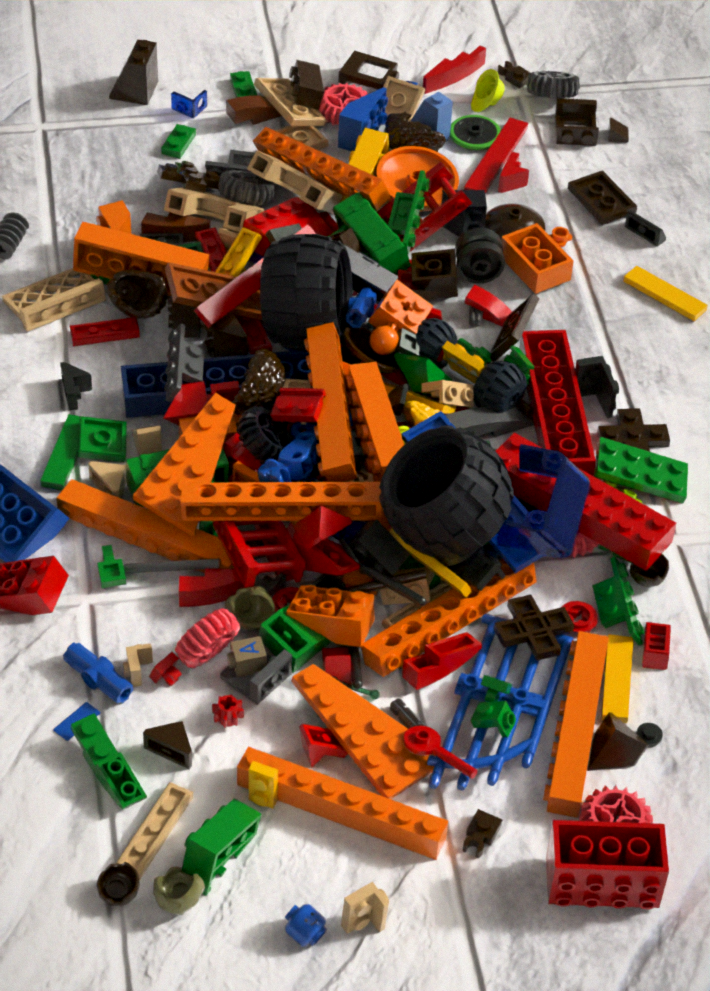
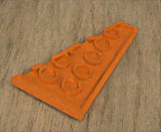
(188, 461)
(364, 732)

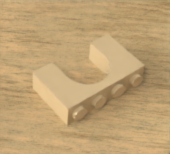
(292, 179)
(189, 202)

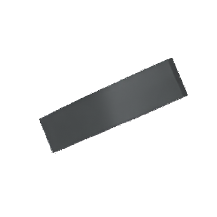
(485, 420)

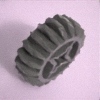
(553, 84)
(246, 187)

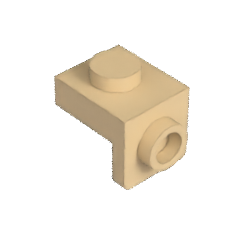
(137, 656)

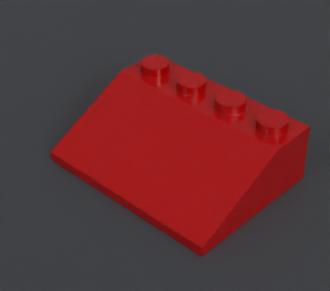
(285, 214)

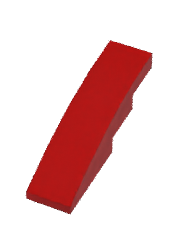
(454, 70)

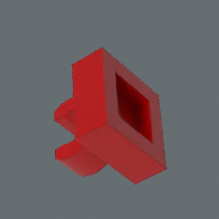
(166, 670)

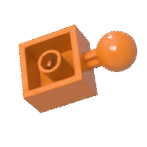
(395, 311)

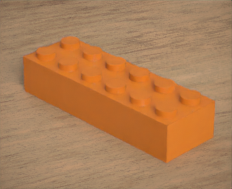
(109, 251)
(372, 417)

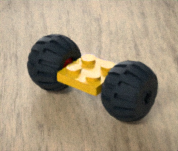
(495, 386)

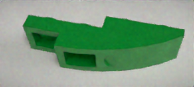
(107, 763)

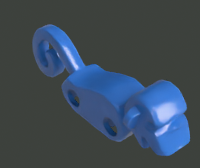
(295, 458)

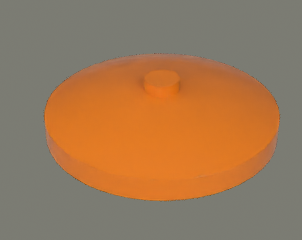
(402, 168)

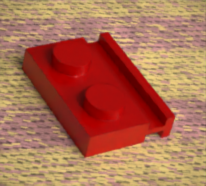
(298, 404)

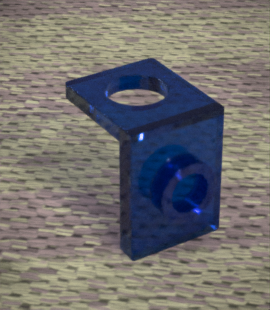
(187, 105)

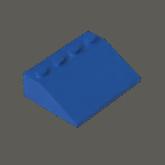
(25, 519)

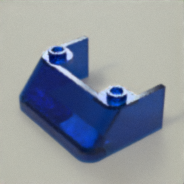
(556, 530)

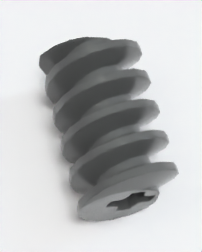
(12, 230)

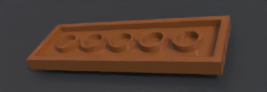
(194, 286)

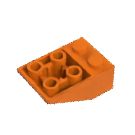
(334, 613)

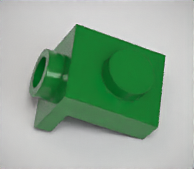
(494, 715)

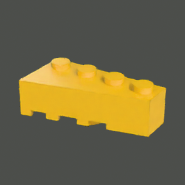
(369, 150)

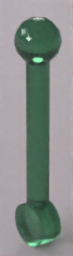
(374, 694)

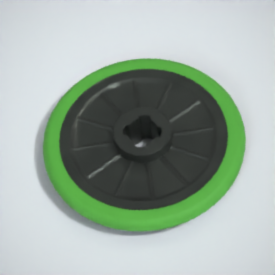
(474, 132)

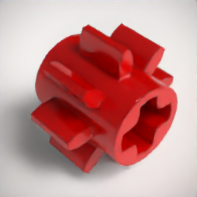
(228, 711)

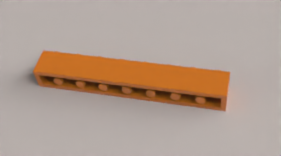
(333, 424)
(137, 525)
(578, 723)
(351, 805)

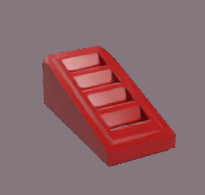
(656, 647)

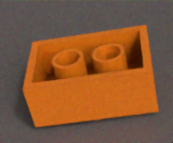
(536, 258)

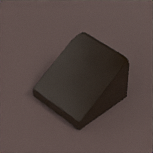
(617, 131)

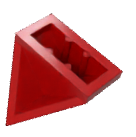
(187, 402)
(320, 526)

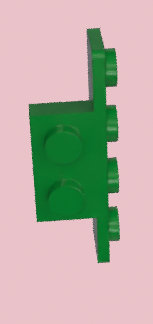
(406, 209)
(615, 601)

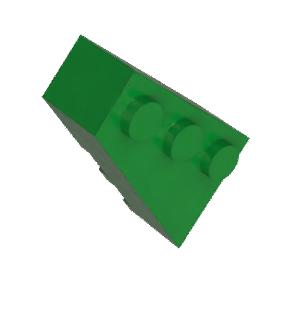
(219, 840)

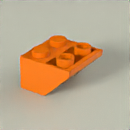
(114, 216)

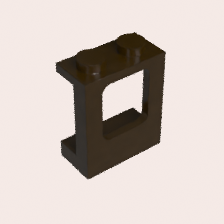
(350, 70)
(576, 113)

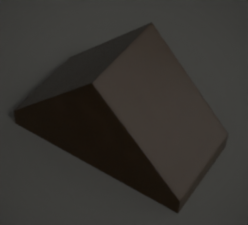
(170, 743)

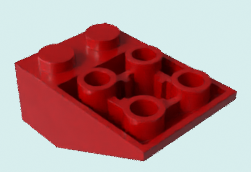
(31, 585)

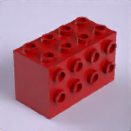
(606, 864)

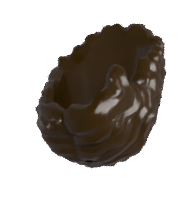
(411, 133)
(143, 294)
(261, 383)

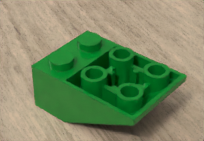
(286, 633)

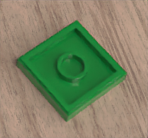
(102, 439)

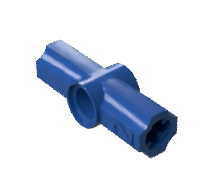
(361, 307)
(98, 672)

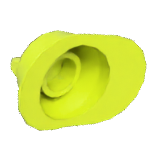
(487, 91)

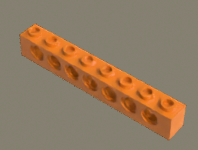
(323, 167)
(278, 500)
(441, 619)

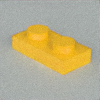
(263, 785)

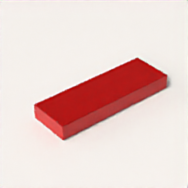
(104, 331)

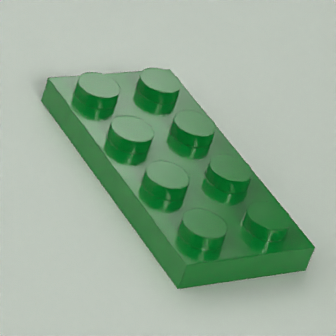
(641, 470)

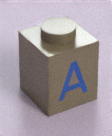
(247, 656)

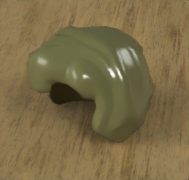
(250, 607)
(177, 891)

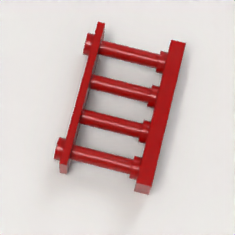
(438, 177)
(242, 555)

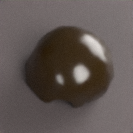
(654, 575)
(118, 884)

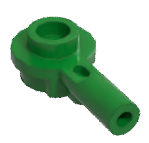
(482, 352)

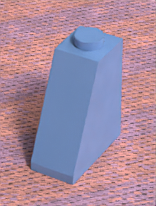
(436, 113)

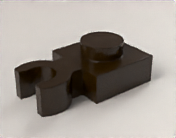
(514, 75)
(481, 830)

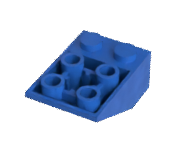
(361, 114)

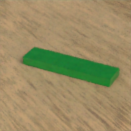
(63, 456)

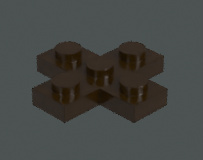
(189, 176)
(634, 432)
(533, 627)

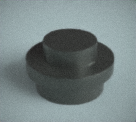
(650, 734)

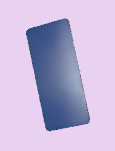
(63, 728)

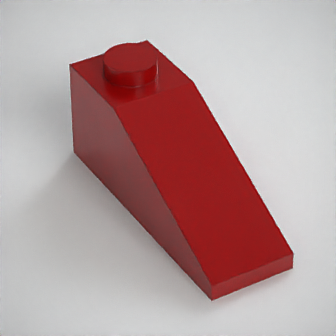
(325, 558)

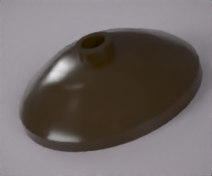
(511, 217)
(358, 345)

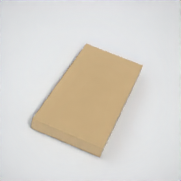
(279, 94)

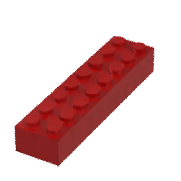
(557, 398)
(608, 516)

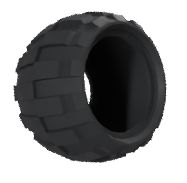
(304, 286)
(446, 492)

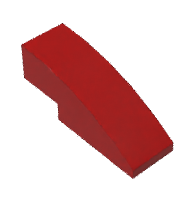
(208, 589)
(439, 660)

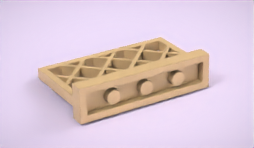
(58, 305)

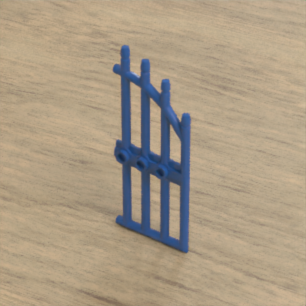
(518, 699)

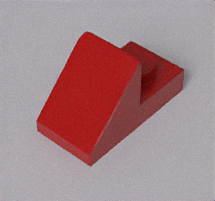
(513, 175)
(337, 663)
(319, 742)

